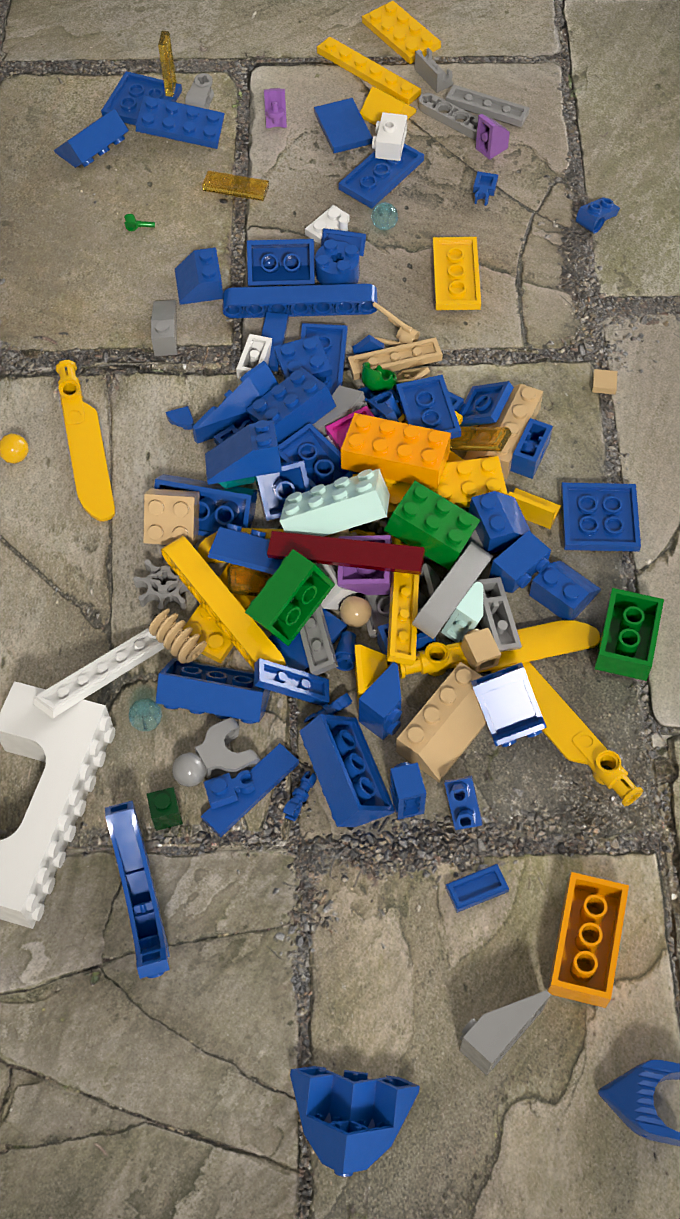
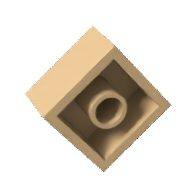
(170, 516)

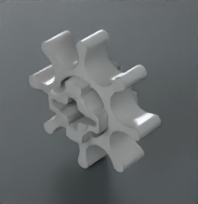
(157, 589)

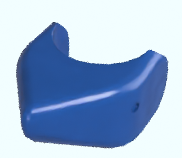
(633, 1099)

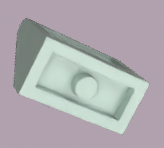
(466, 614)

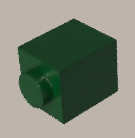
(164, 808)

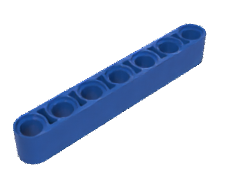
(300, 300)

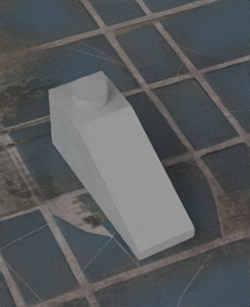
(164, 328)
(346, 401)
(498, 615)

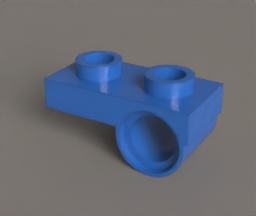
(596, 213)
(385, 406)

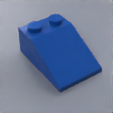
(245, 454)
(319, 455)

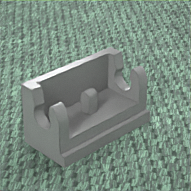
(431, 72)

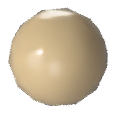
(355, 611)

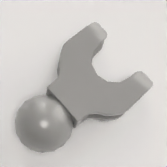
(213, 757)

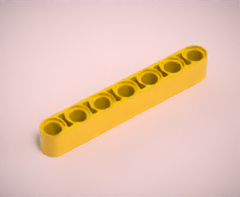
(220, 603)

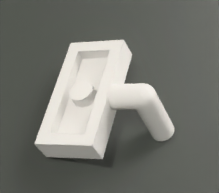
(331, 219)

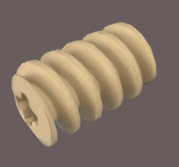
(176, 638)

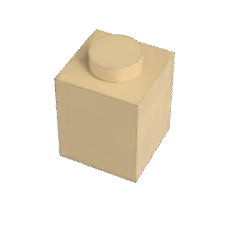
(480, 649)

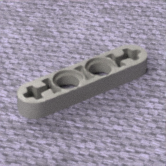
(432, 104)

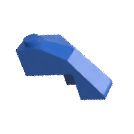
(350, 1116)

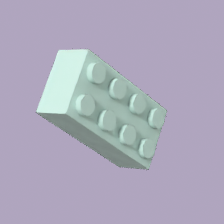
(337, 505)

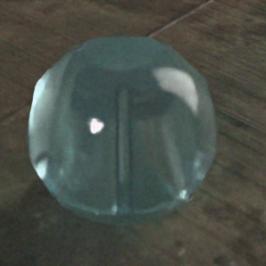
(384, 216)
(145, 715)

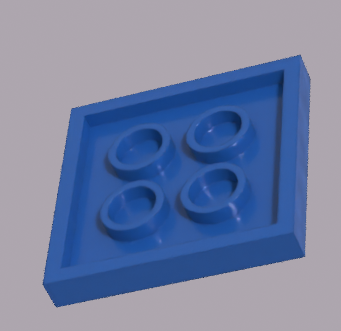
(129, 95)
(600, 517)

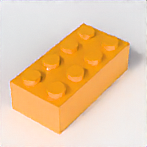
(397, 448)
(588, 940)

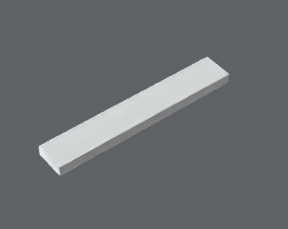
(97, 674)

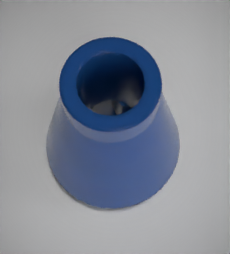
(346, 651)

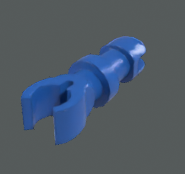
(336, 706)
(300, 795)

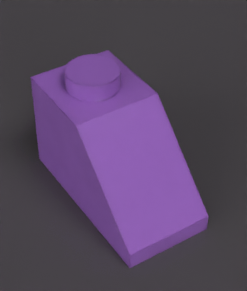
(491, 137)

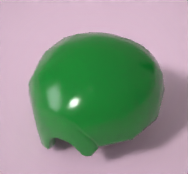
(378, 378)

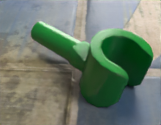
(131, 223)

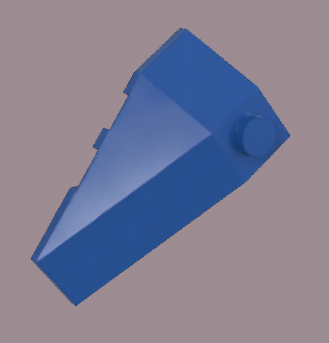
(233, 408)

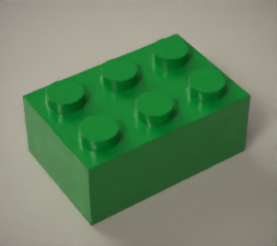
(432, 523)
(290, 597)
(629, 634)

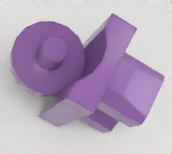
(275, 107)

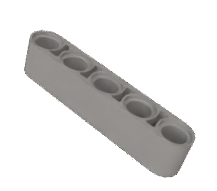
(452, 590)

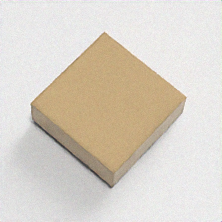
(604, 381)

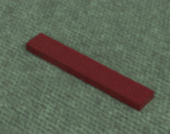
(348, 552)

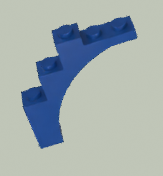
(139, 890)

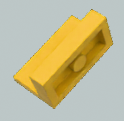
(536, 508)

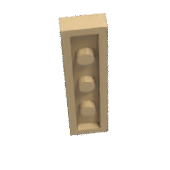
(397, 357)

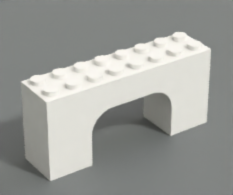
(73, 750)

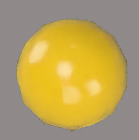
(13, 448)

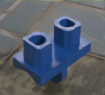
(463, 803)

